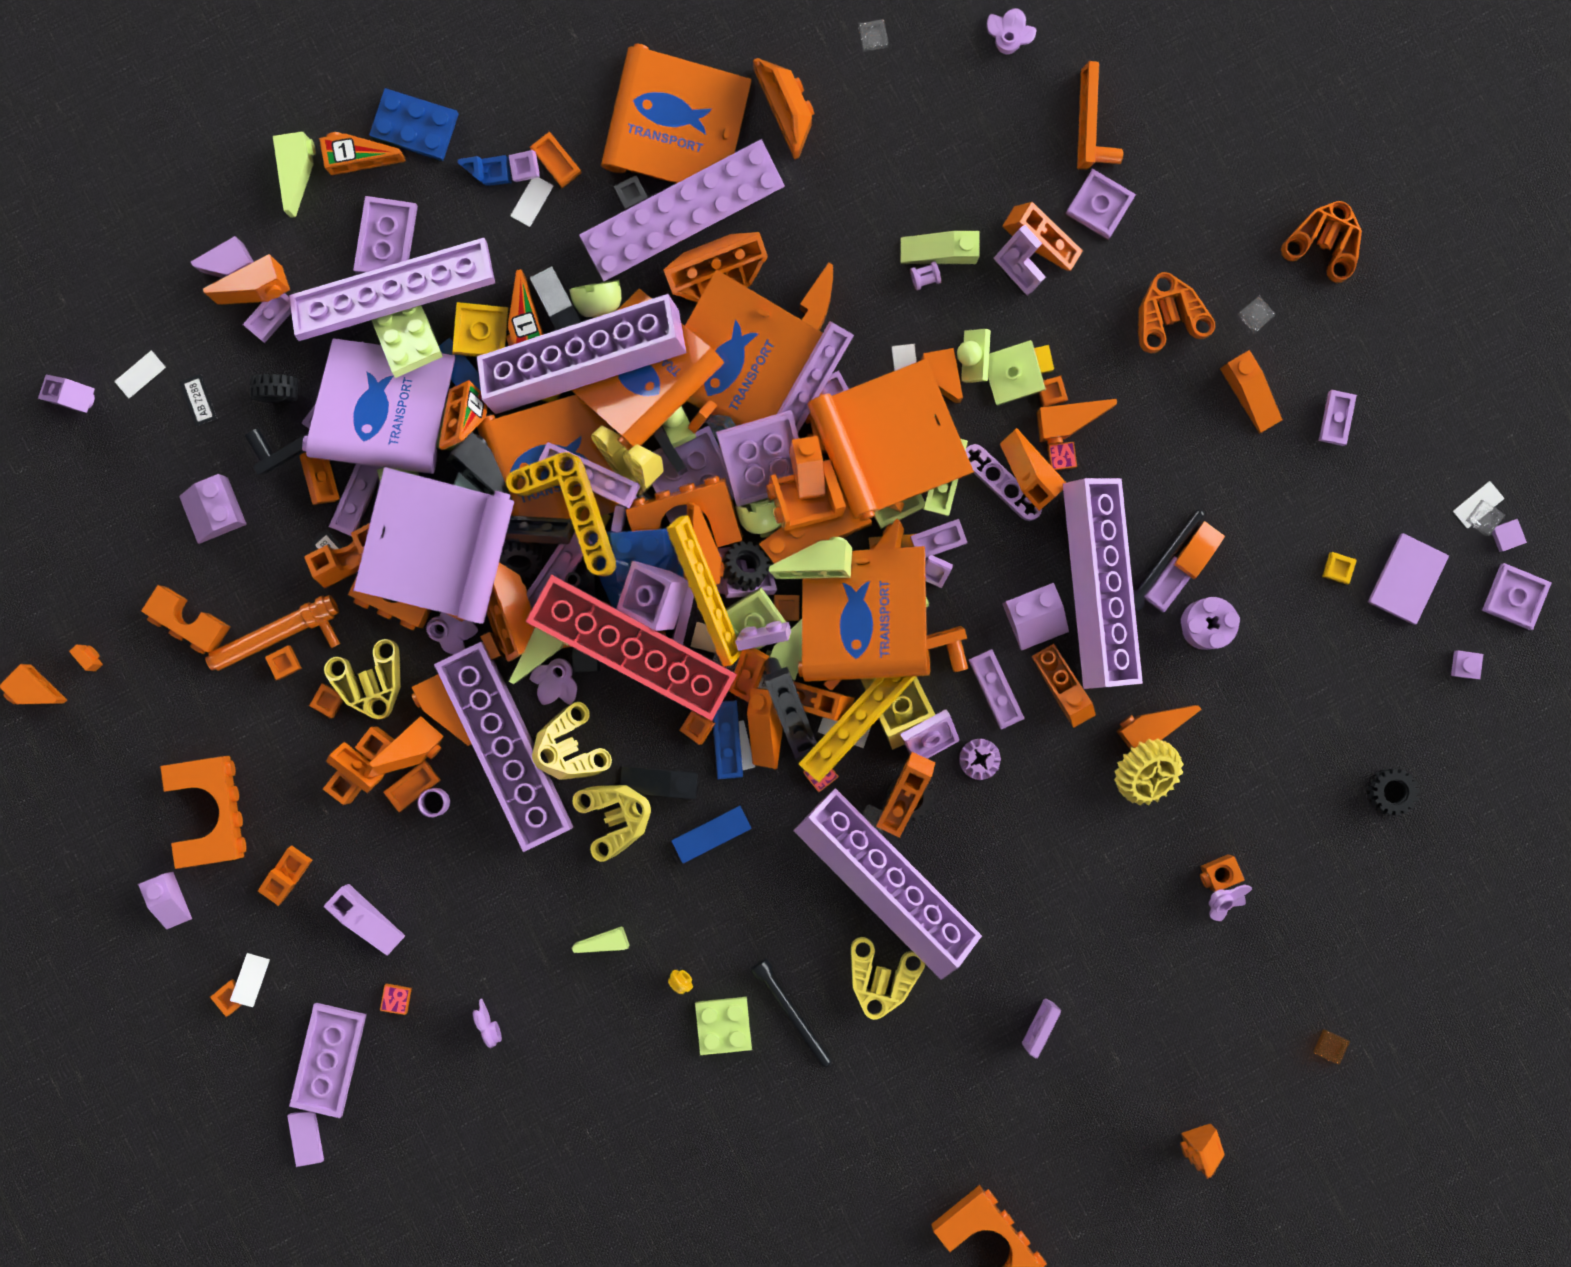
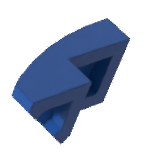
(488, 170)

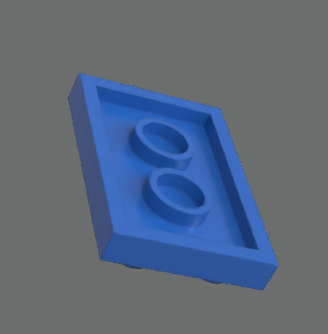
(413, 124)

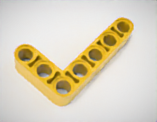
(575, 504)

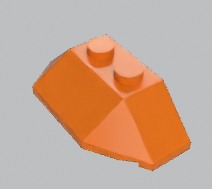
(786, 102)
(733, 255)
(508, 613)

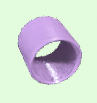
(421, 802)

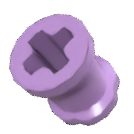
(925, 275)

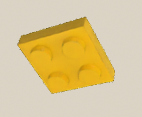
(479, 329)

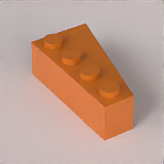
(786, 543)

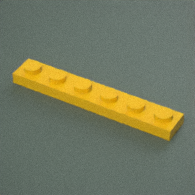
(704, 589)
(853, 725)

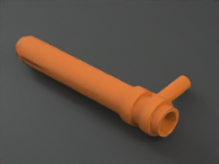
(307, 616)

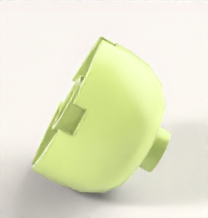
(596, 299)
(758, 517)

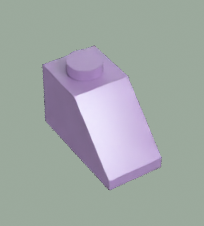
(224, 259)
(67, 393)
(165, 900)

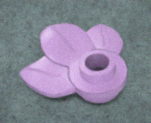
(1011, 28)
(454, 632)
(552, 685)
(1224, 900)
(489, 1030)

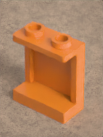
(797, 513)

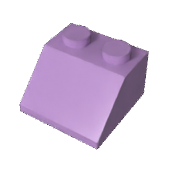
(212, 508)
(653, 596)
(1036, 616)

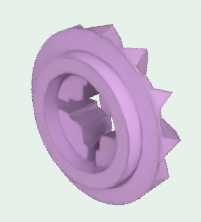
(968, 756)

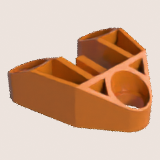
(1348, 246)
(1189, 306)

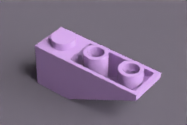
(364, 919)

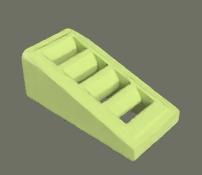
(607, 941)

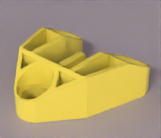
(636, 464)
(389, 676)
(577, 767)
(608, 795)
(901, 986)

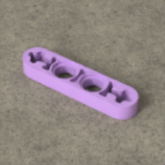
(999, 485)

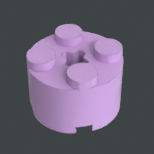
(1224, 622)

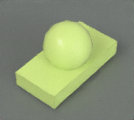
(974, 355)
(677, 428)

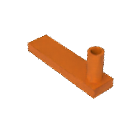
(1087, 150)
(952, 639)

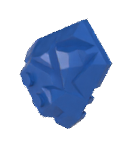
(643, 546)

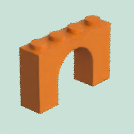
(712, 499)
(225, 840)
(979, 1213)

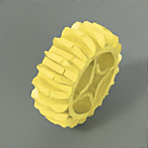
(1148, 771)

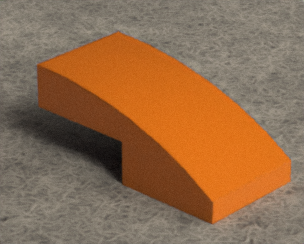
(1199, 550)
(285, 875)

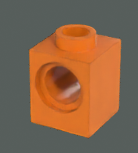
(1232, 873)

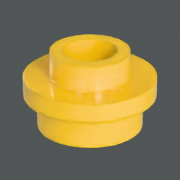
(680, 981)

